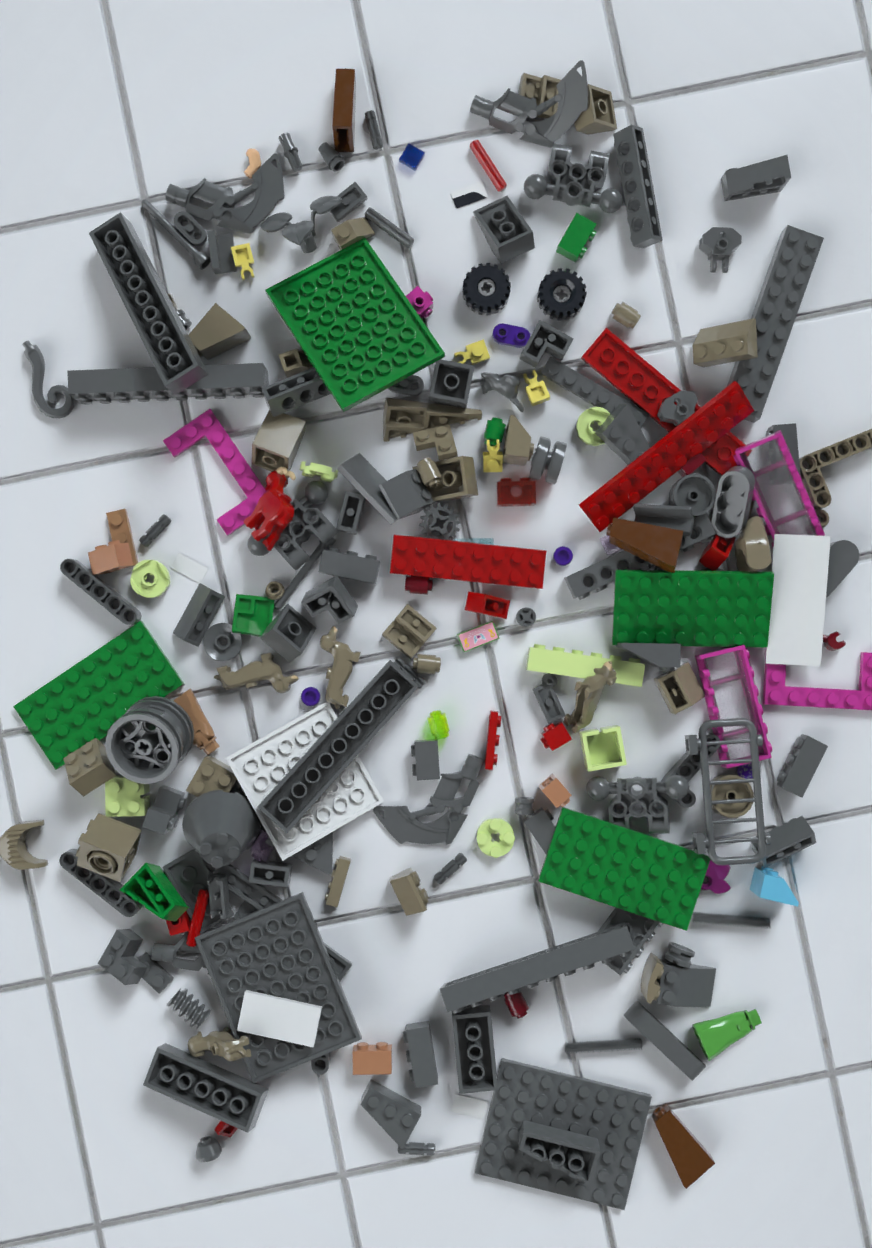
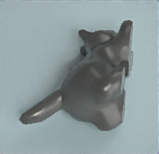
(504, 385)

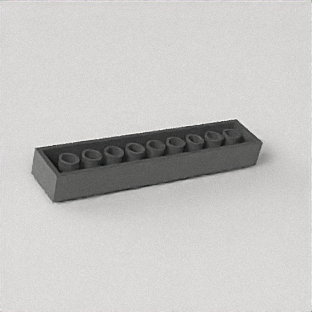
(148, 304)
(776, 313)
(146, 384)
(337, 746)
(537, 967)

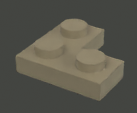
(438, 437)

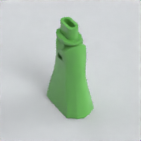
(722, 1032)

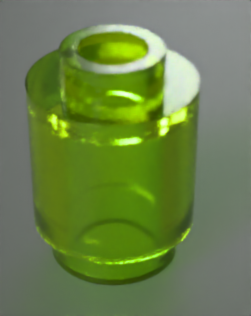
(438, 725)

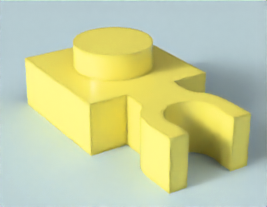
(243, 257)
(476, 353)
(536, 390)
(493, 460)

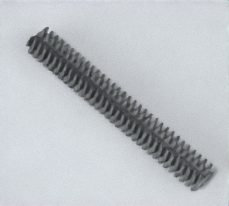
(740, 920)
(603, 1045)

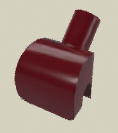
(831, 643)

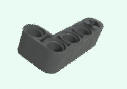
(693, 768)

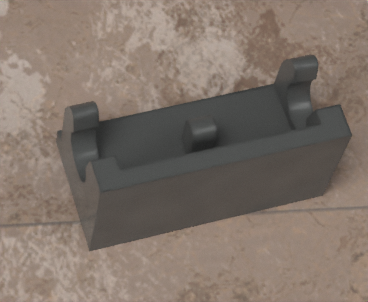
(218, 895)

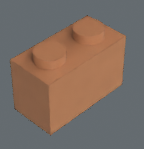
(110, 558)
(555, 791)
(372, 1059)

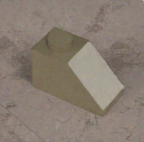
(351, 232)

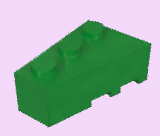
(155, 892)

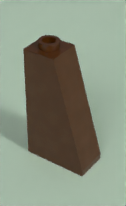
(344, 110)
(649, 542)
(685, 1151)

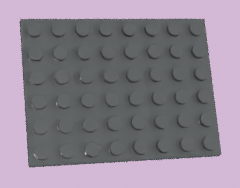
(284, 957)
(569, 1104)

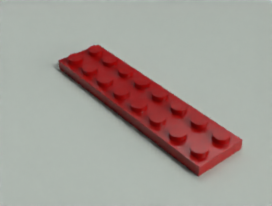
(467, 561)

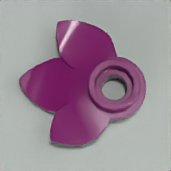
(716, 876)

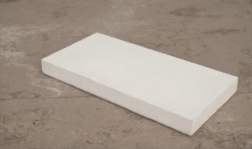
(279, 1018)

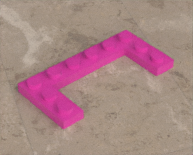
(209, 426)
(778, 694)

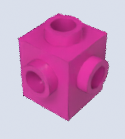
(421, 302)

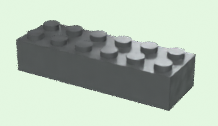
(206, 1087)

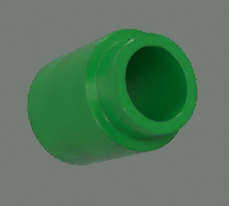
(494, 431)

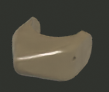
(752, 547)
(14, 849)

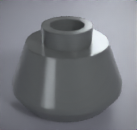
(208, 1149)

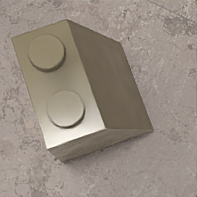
(217, 333)
(277, 441)

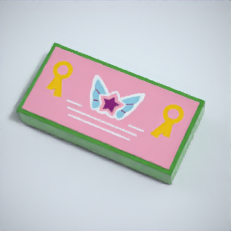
(478, 636)

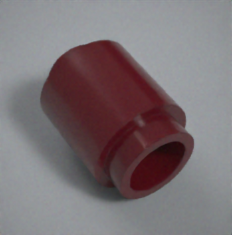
(418, 584)
(516, 1004)

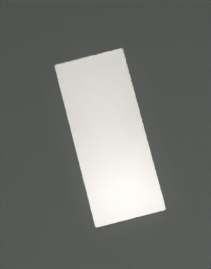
(798, 599)

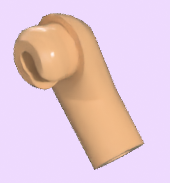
(254, 160)

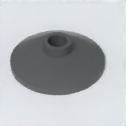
(213, 645)

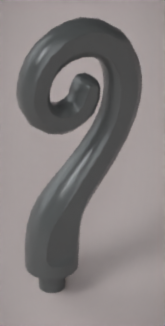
(37, 361)

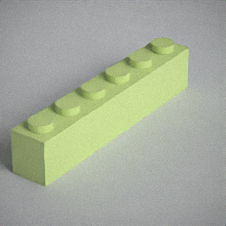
(582, 666)

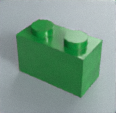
(576, 237)

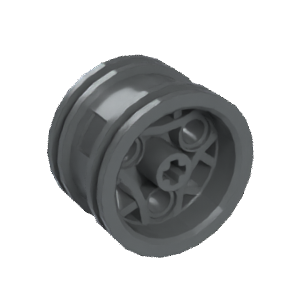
(139, 750)

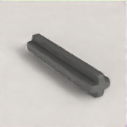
(389, 227)

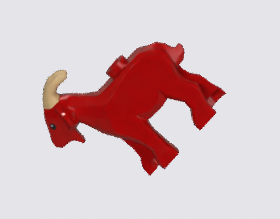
(272, 509)

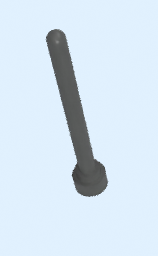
(201, 259)
(301, 574)

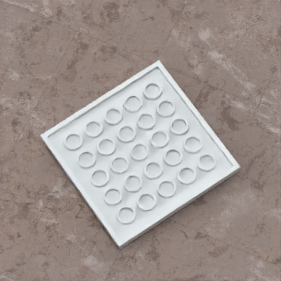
(271, 757)

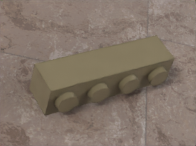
(339, 877)

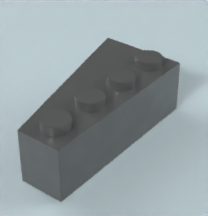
(561, 1148)

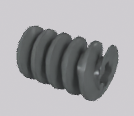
(189, 1008)

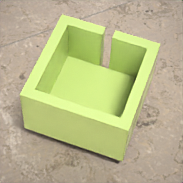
(603, 748)
(124, 797)

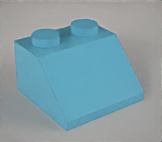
(771, 886)

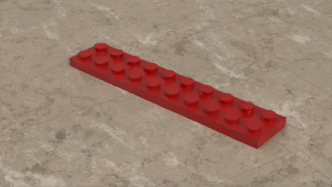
(648, 390)
(667, 456)

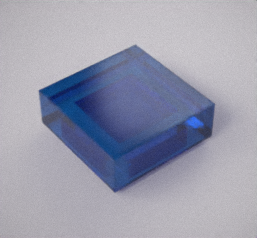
(411, 157)

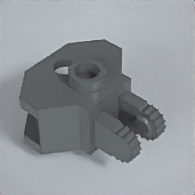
(718, 245)
(678, 413)

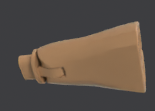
(203, 733)

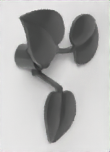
(304, 231)

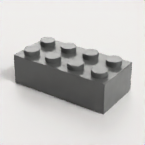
(475, 1050)

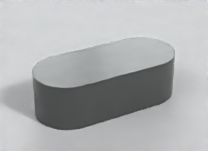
(733, 501)
(842, 559)

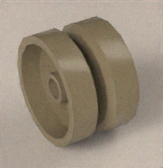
(737, 791)

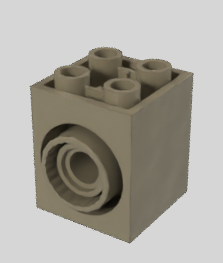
(108, 847)

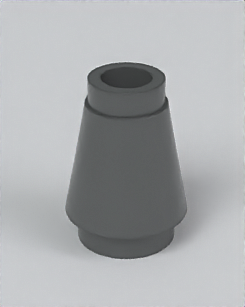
(332, 158)

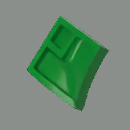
(252, 614)

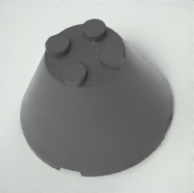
(221, 826)

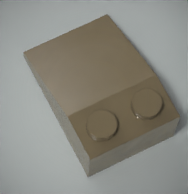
(457, 479)

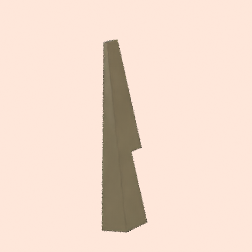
(407, 416)

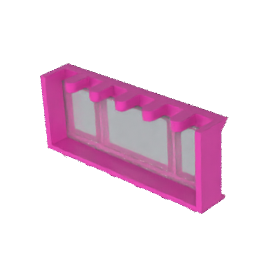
(779, 488)
(730, 695)

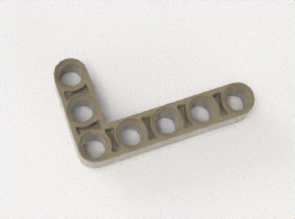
(832, 456)

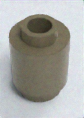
(625, 315)
(429, 472)
(427, 664)

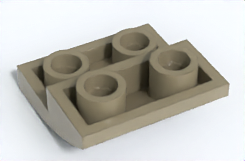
(652, 970)

